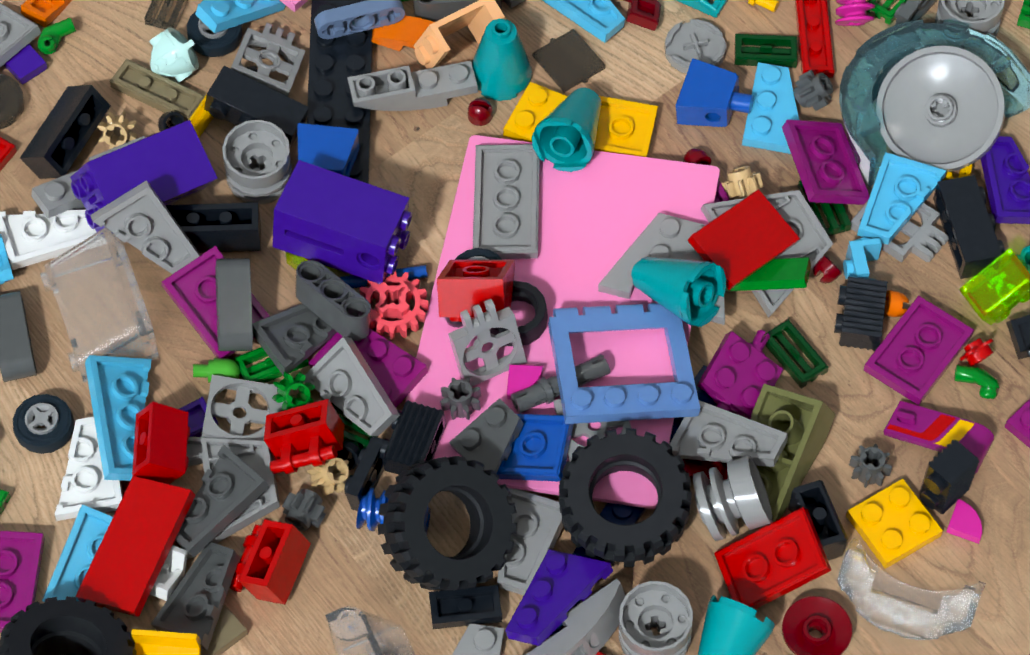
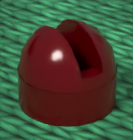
(480, 112)
(697, 156)
(828, 268)

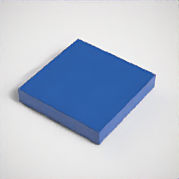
(539, 449)

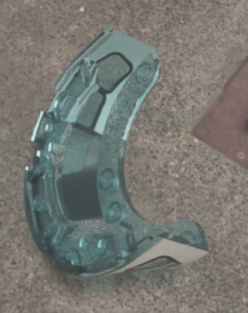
(885, 49)

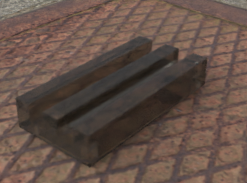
(160, 21)

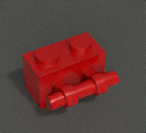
(303, 436)
(161, 443)
(271, 561)

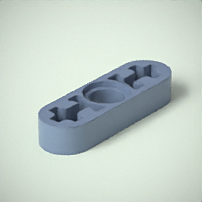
(342, 20)

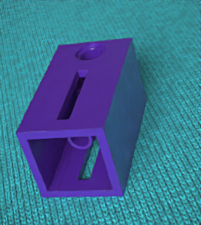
(168, 160)
(341, 222)

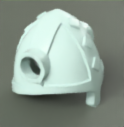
(173, 55)

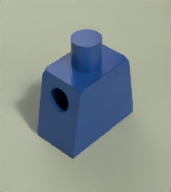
(710, 96)
(328, 147)

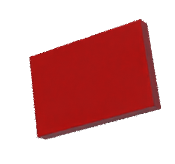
(744, 238)
(773, 560)

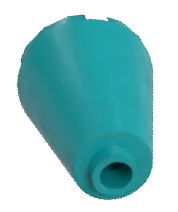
(501, 62)
(569, 131)
(682, 286)
(733, 629)

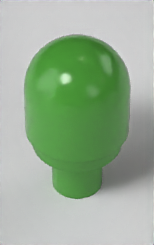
(218, 366)

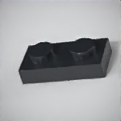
(366, 474)
(465, 606)

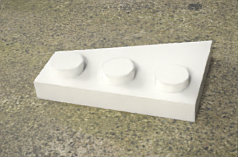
(35, 238)
(84, 476)

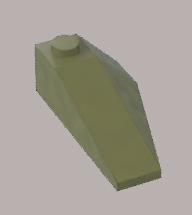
(807, 428)

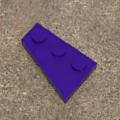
(1007, 182)
(552, 593)

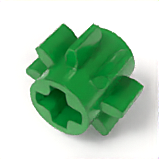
(296, 383)

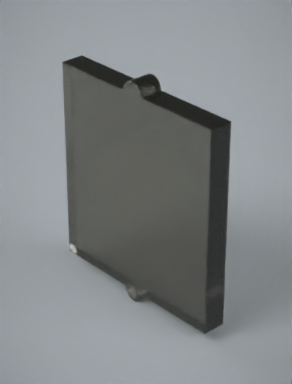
(568, 60)

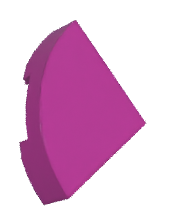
(522, 377)
(965, 522)

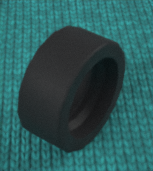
(530, 294)

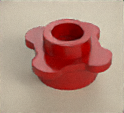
(977, 351)

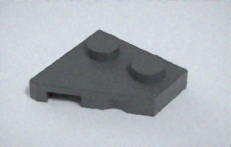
(489, 436)

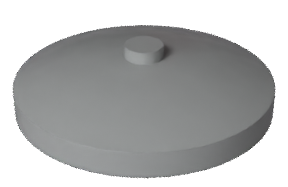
(941, 107)

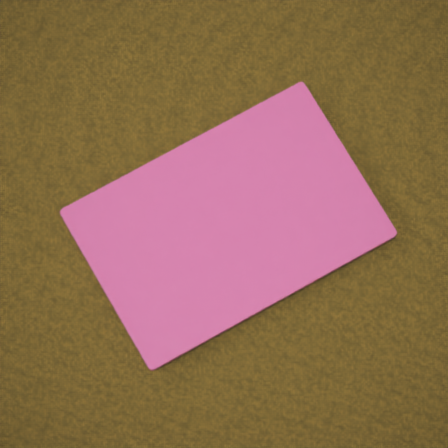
(583, 231)

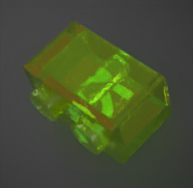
(999, 287)

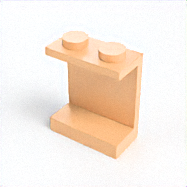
(432, 47)

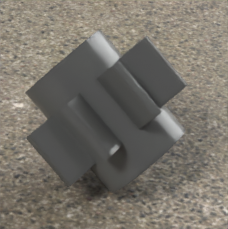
(813, 90)
(460, 398)
(870, 465)
(304, 509)

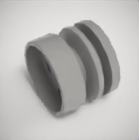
(981, 15)
(257, 161)
(726, 500)
(657, 606)

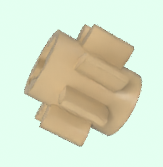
(108, 128)
(742, 182)
(330, 476)

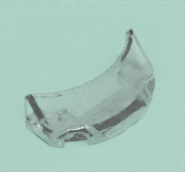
(902, 607)

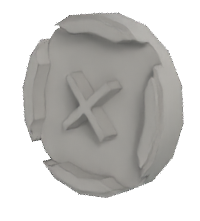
(697, 41)

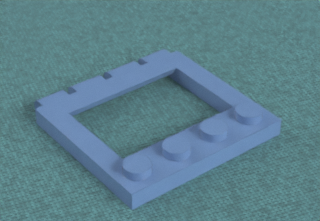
(622, 401)

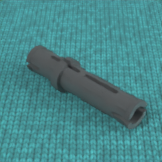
(547, 389)

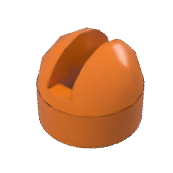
(894, 304)

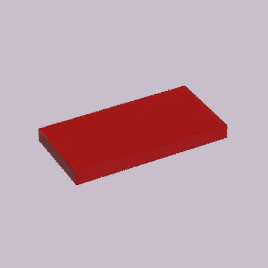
(135, 545)

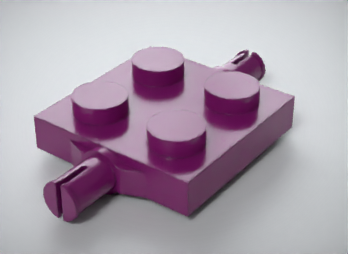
(738, 373)

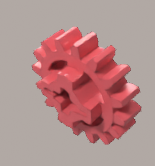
(397, 315)

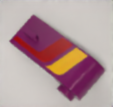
(937, 429)

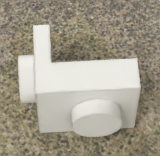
(170, 574)

